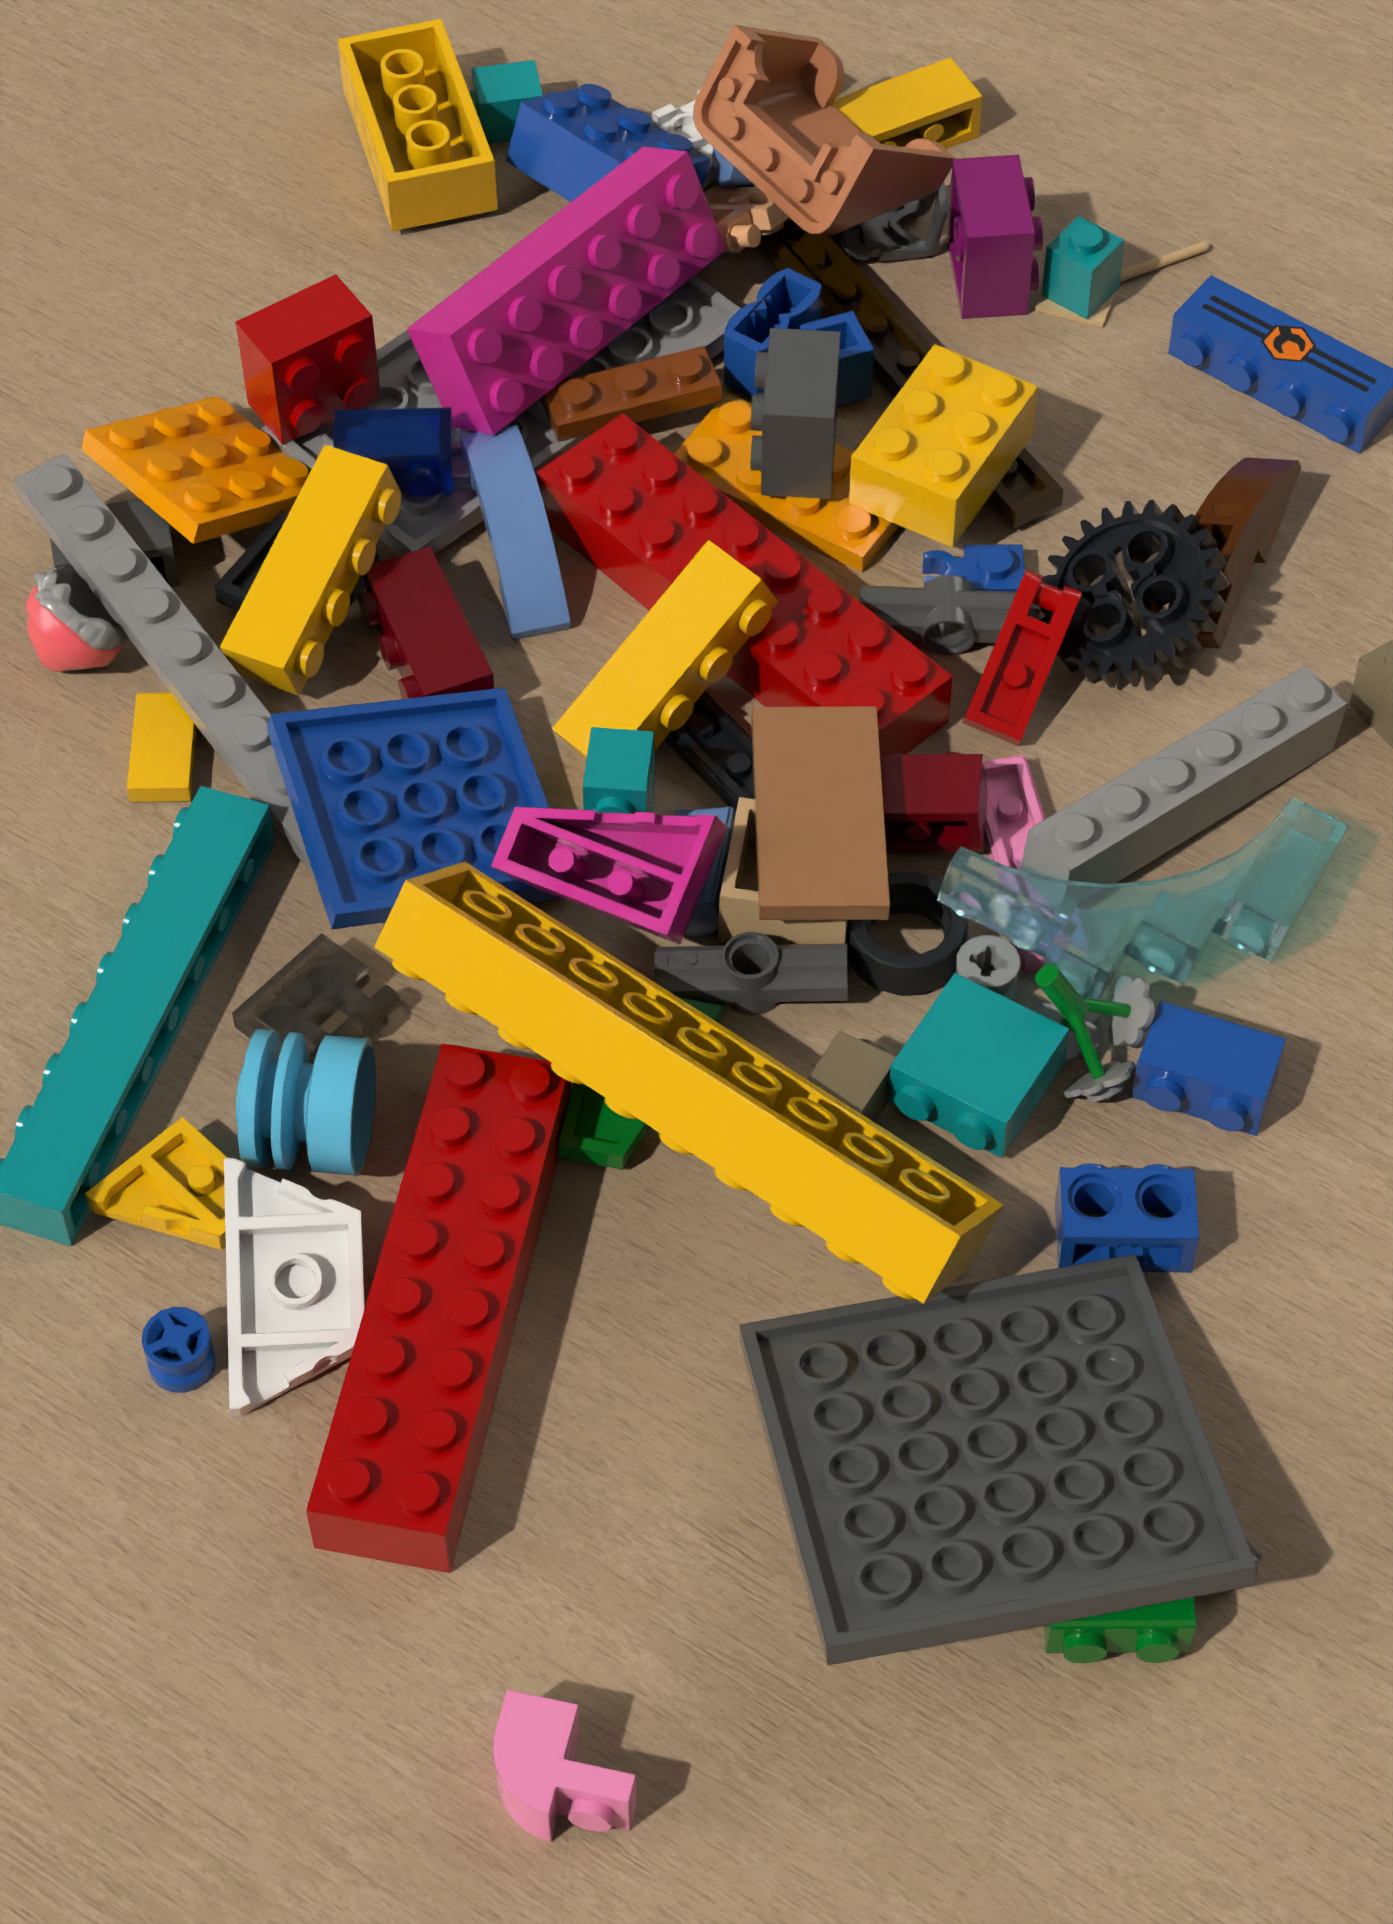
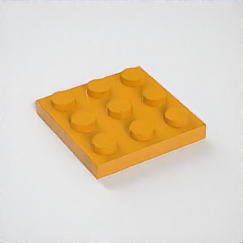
(199, 467)

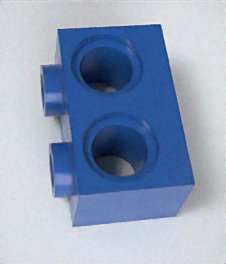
(1126, 1226)

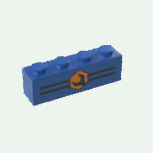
(1283, 363)

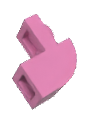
(538, 1774)

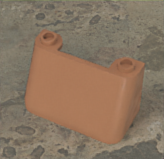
(777, 124)

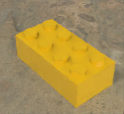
(417, 124)

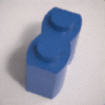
(781, 303)

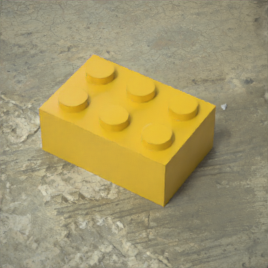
(942, 445)

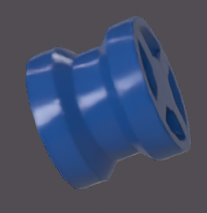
(183, 1333)

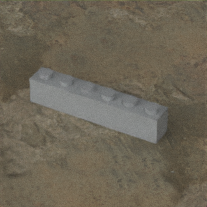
(1189, 784)

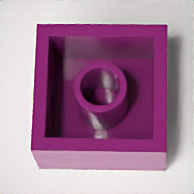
(993, 236)

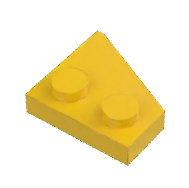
(169, 1188)

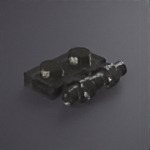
(311, 991)

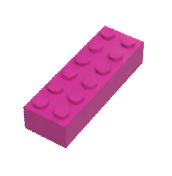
(567, 289)

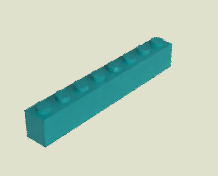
(133, 1014)

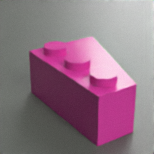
(617, 864)

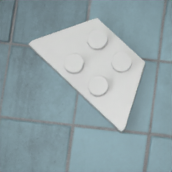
(289, 1285)

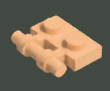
(743, 216)

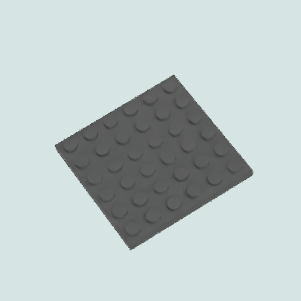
(990, 1460)

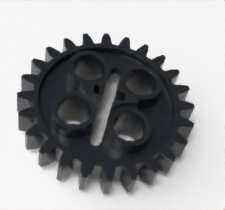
(1182, 572)

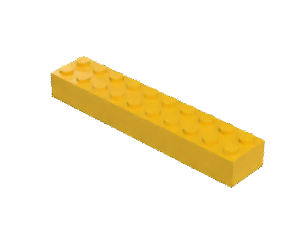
(689, 1080)

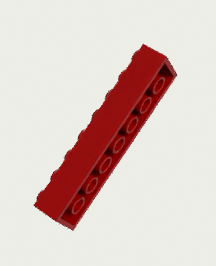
(648, 515)
(441, 1312)

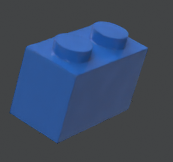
(1208, 1068)

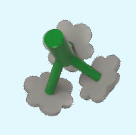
(1130, 1016)

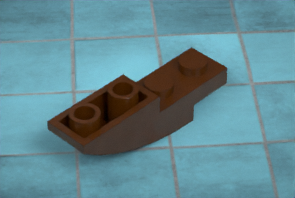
(1244, 520)

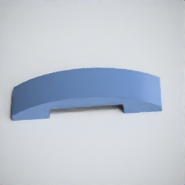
(517, 532)

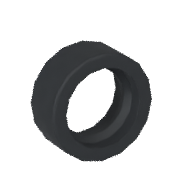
(915, 972)

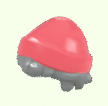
(70, 623)

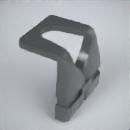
(889, 242)

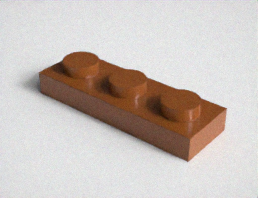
(636, 390)

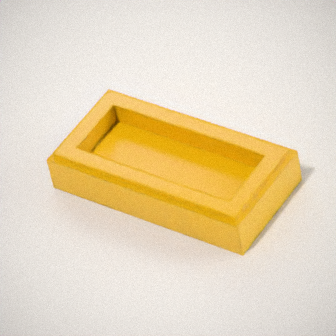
(161, 750)

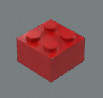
(309, 358)

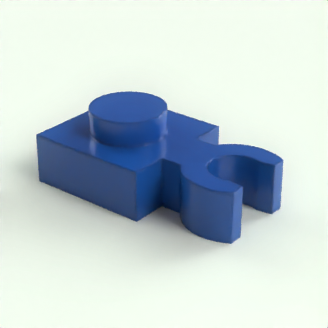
(985, 566)

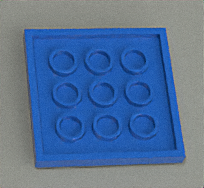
(403, 793)

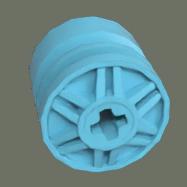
(294, 1102)

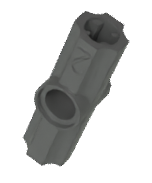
(942, 614)
(783, 972)

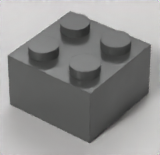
(796, 413)

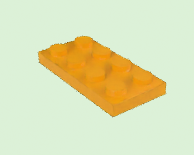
(722, 455)

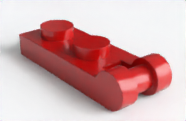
(1021, 659)

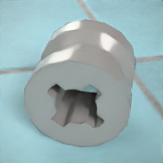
(997, 959)

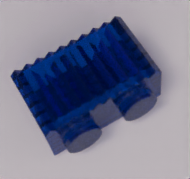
(409, 440)

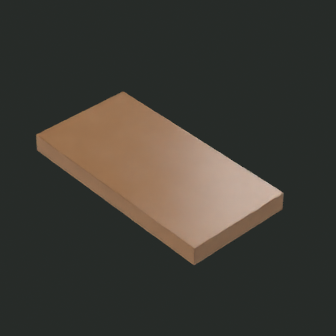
(819, 814)

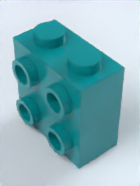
(977, 1065)

